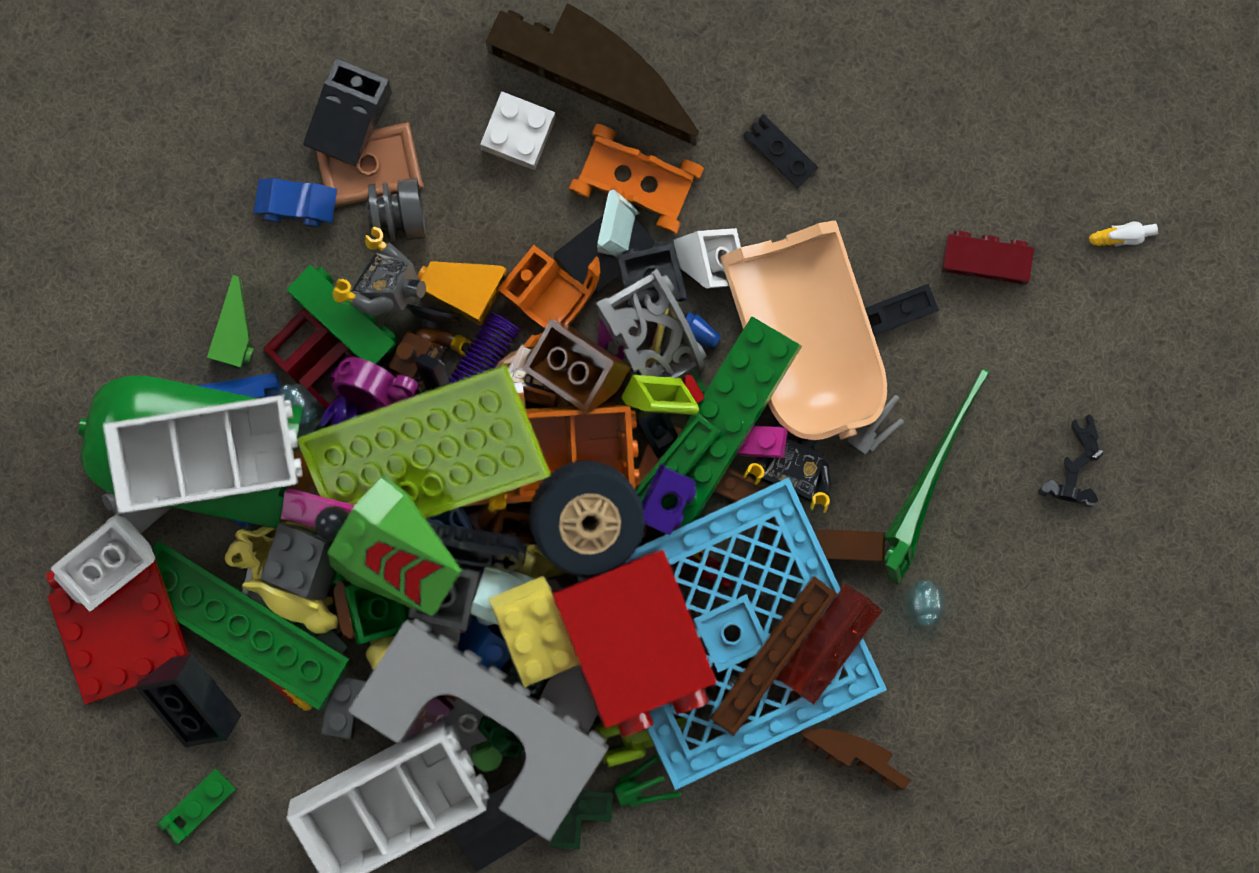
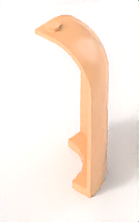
(813, 298)

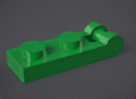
(197, 806)

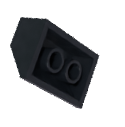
(189, 701)
(491, 832)

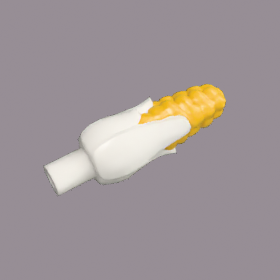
(1127, 234)

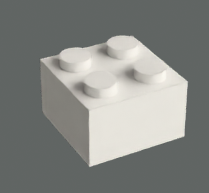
(518, 130)

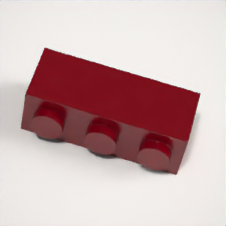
(988, 258)

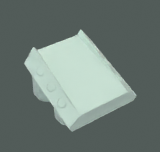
(616, 225)
(493, 583)

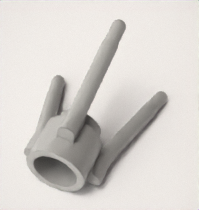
(865, 436)

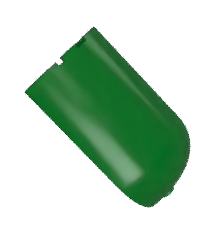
(151, 396)

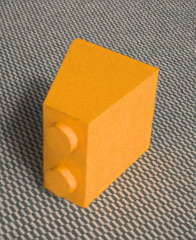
(463, 287)

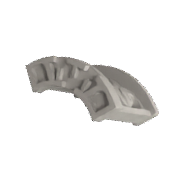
(621, 319)

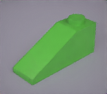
(232, 335)

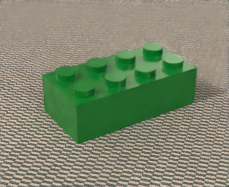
(346, 323)

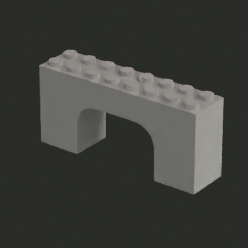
(556, 748)

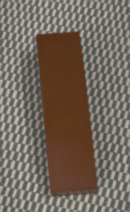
(838, 544)

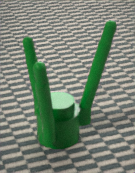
(629, 791)

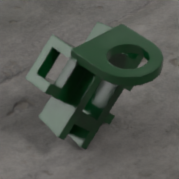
(501, 737)

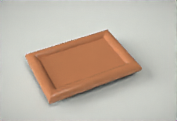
(386, 158)

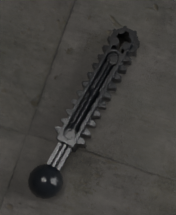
(463, 544)

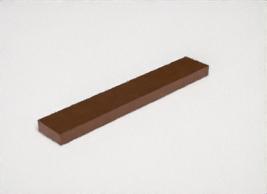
(773, 655)

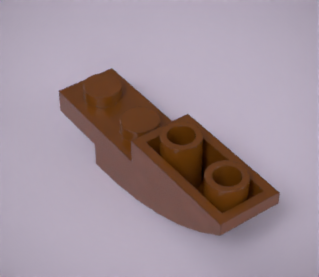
(845, 747)

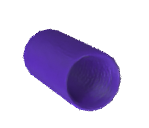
(496, 321)

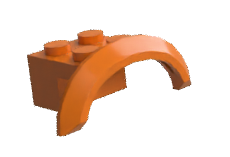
(547, 291)

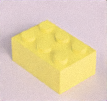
(533, 631)

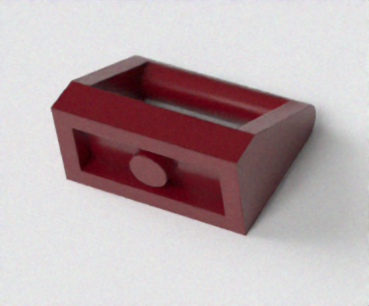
(308, 353)
(322, 368)

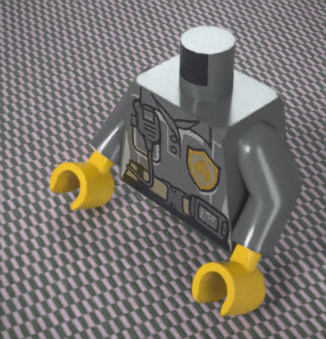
(385, 282)

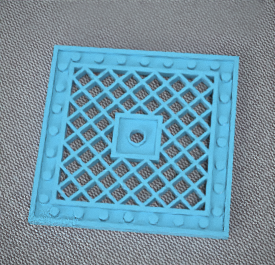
(862, 674)

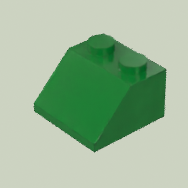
(373, 614)

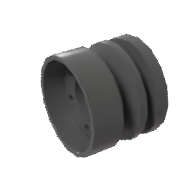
(397, 210)

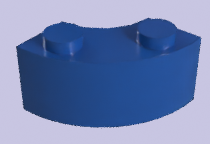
(295, 201)

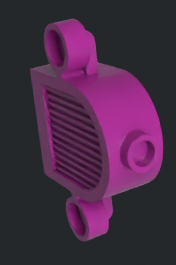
(370, 384)

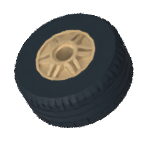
(591, 545)

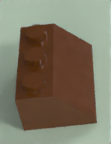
(575, 366)

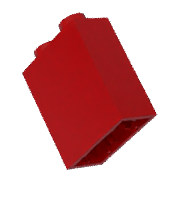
(635, 643)

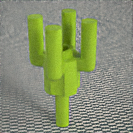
(633, 746)

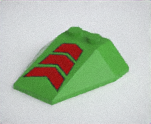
(393, 550)

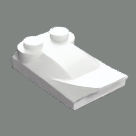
(103, 562)

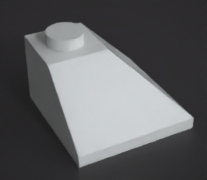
(701, 253)

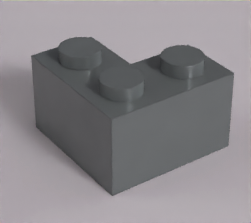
(336, 717)

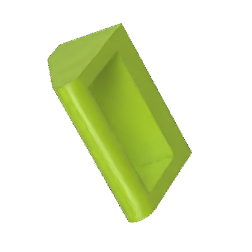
(645, 392)

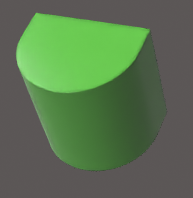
(486, 756)

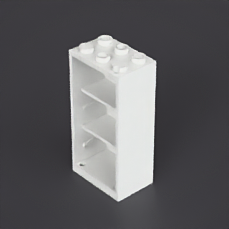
(202, 453)
(389, 802)

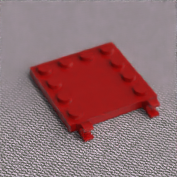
(120, 637)

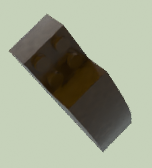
(591, 63)

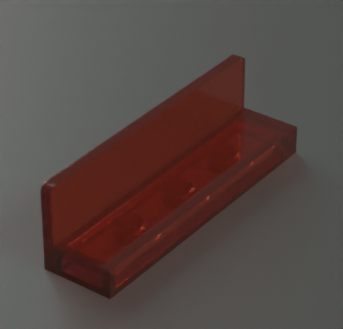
(829, 644)

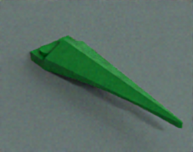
(907, 526)

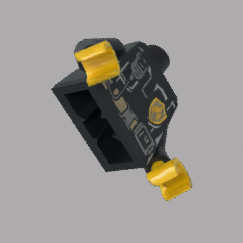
(802, 466)

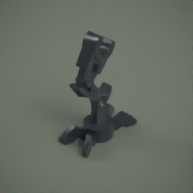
(1069, 492)

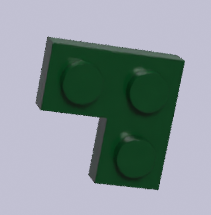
(587, 806)

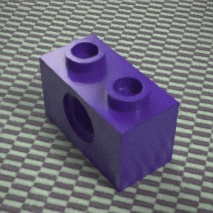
(667, 482)

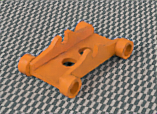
(609, 155)

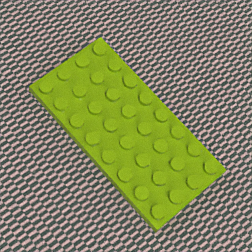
(435, 446)

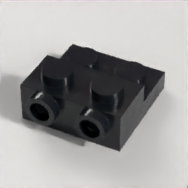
(639, 264)

